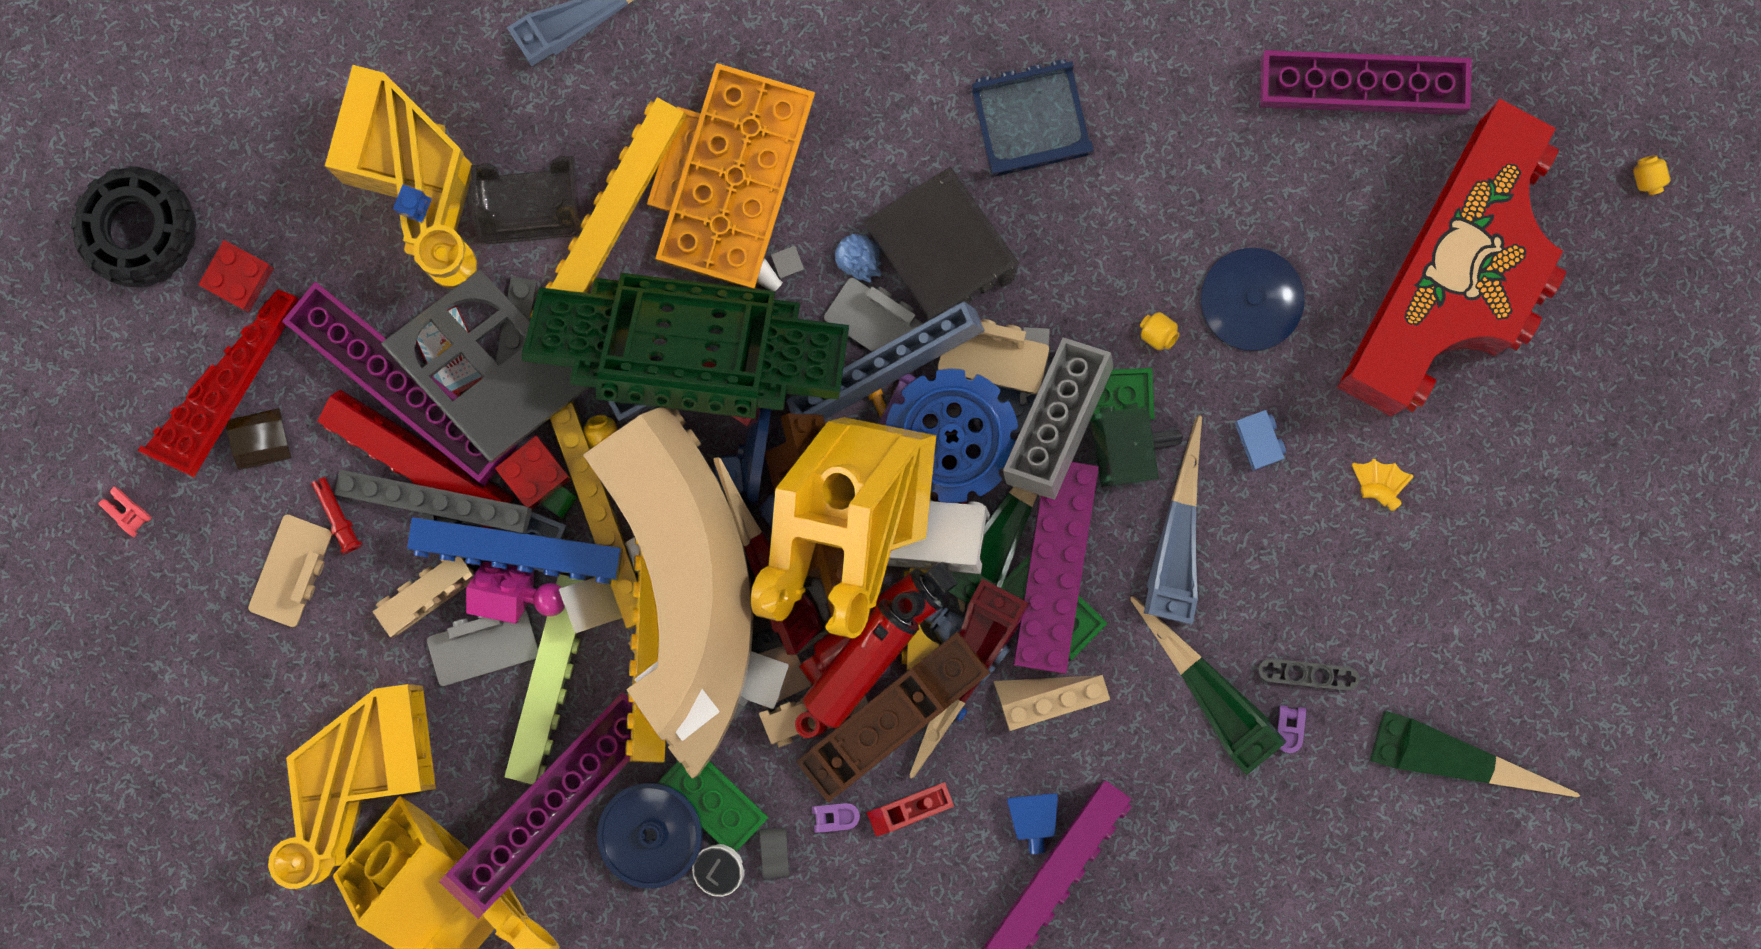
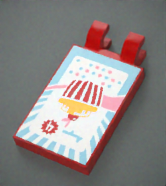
(459, 373)

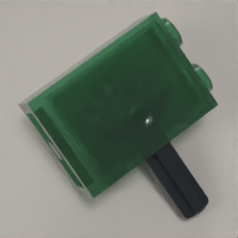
(1127, 444)

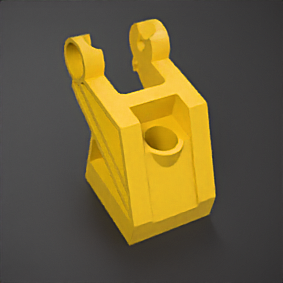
(391, 142)
(853, 491)
(363, 754)
(398, 895)

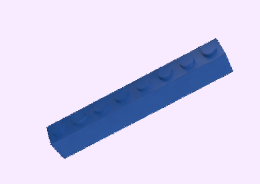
(514, 548)

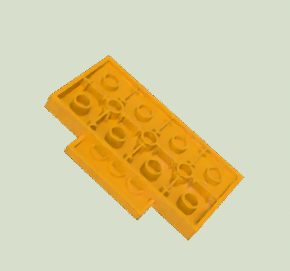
(729, 175)

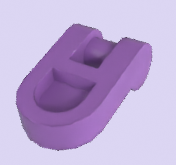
(1292, 735)
(845, 817)

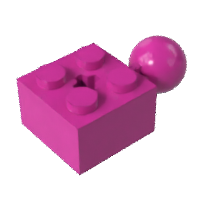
(507, 592)

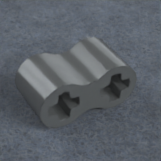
(774, 853)

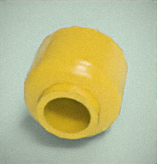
(1651, 174)
(1159, 331)
(598, 429)

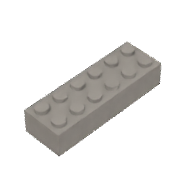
(1058, 418)

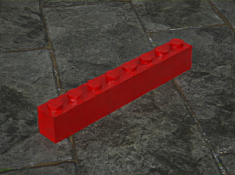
(401, 449)

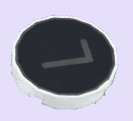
(718, 870)

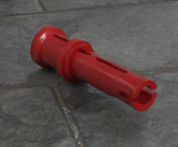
(340, 526)

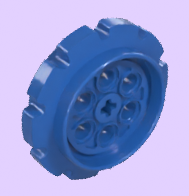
(976, 400)

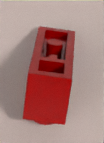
(910, 809)

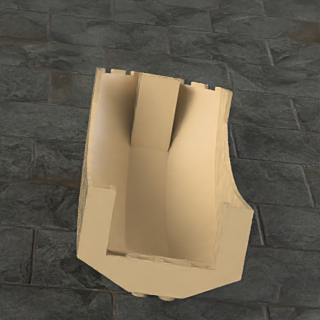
(695, 576)

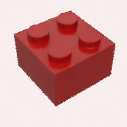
(236, 276)
(533, 473)

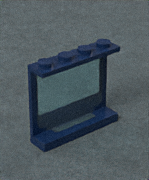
(1031, 117)

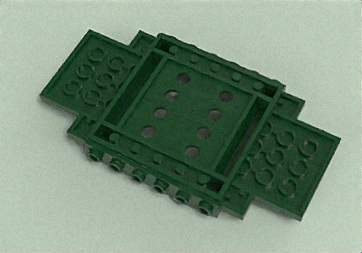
(758, 358)

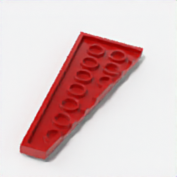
(211, 401)

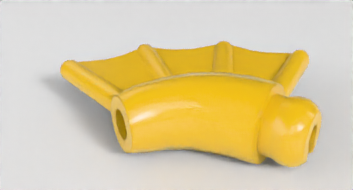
(1382, 482)

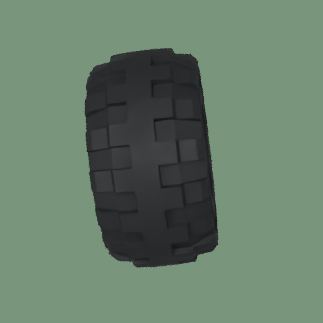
(165, 248)

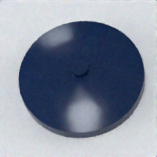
(1252, 299)
(753, 455)
(649, 835)

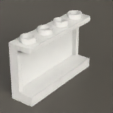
(951, 538)

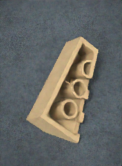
(423, 595)
(1045, 698)
(781, 722)

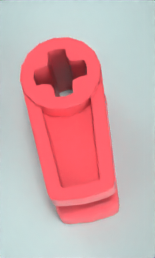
(132, 518)

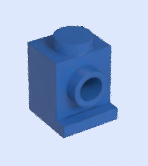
(412, 203)

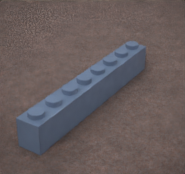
(895, 360)

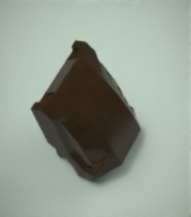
(258, 439)

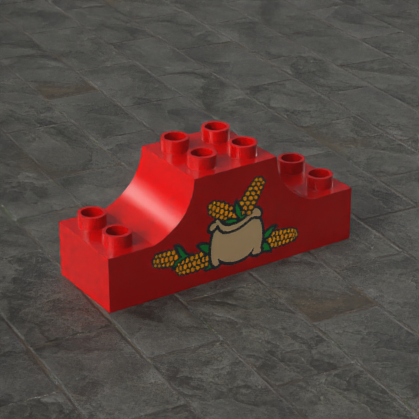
(1469, 270)

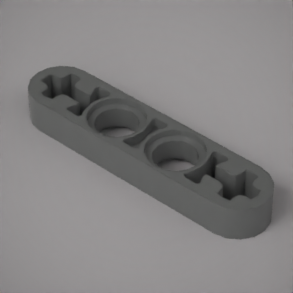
(1308, 674)

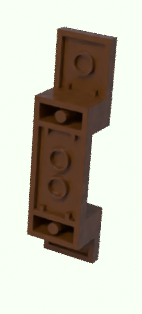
(799, 433)
(893, 717)

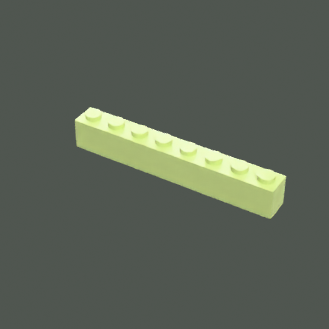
(544, 696)

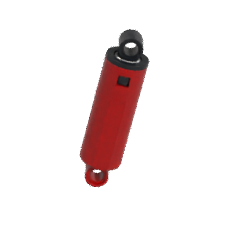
(929, 584)
(860, 664)

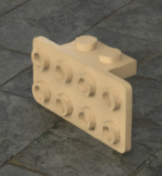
(1001, 357)
(290, 571)

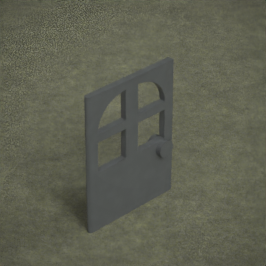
(510, 397)

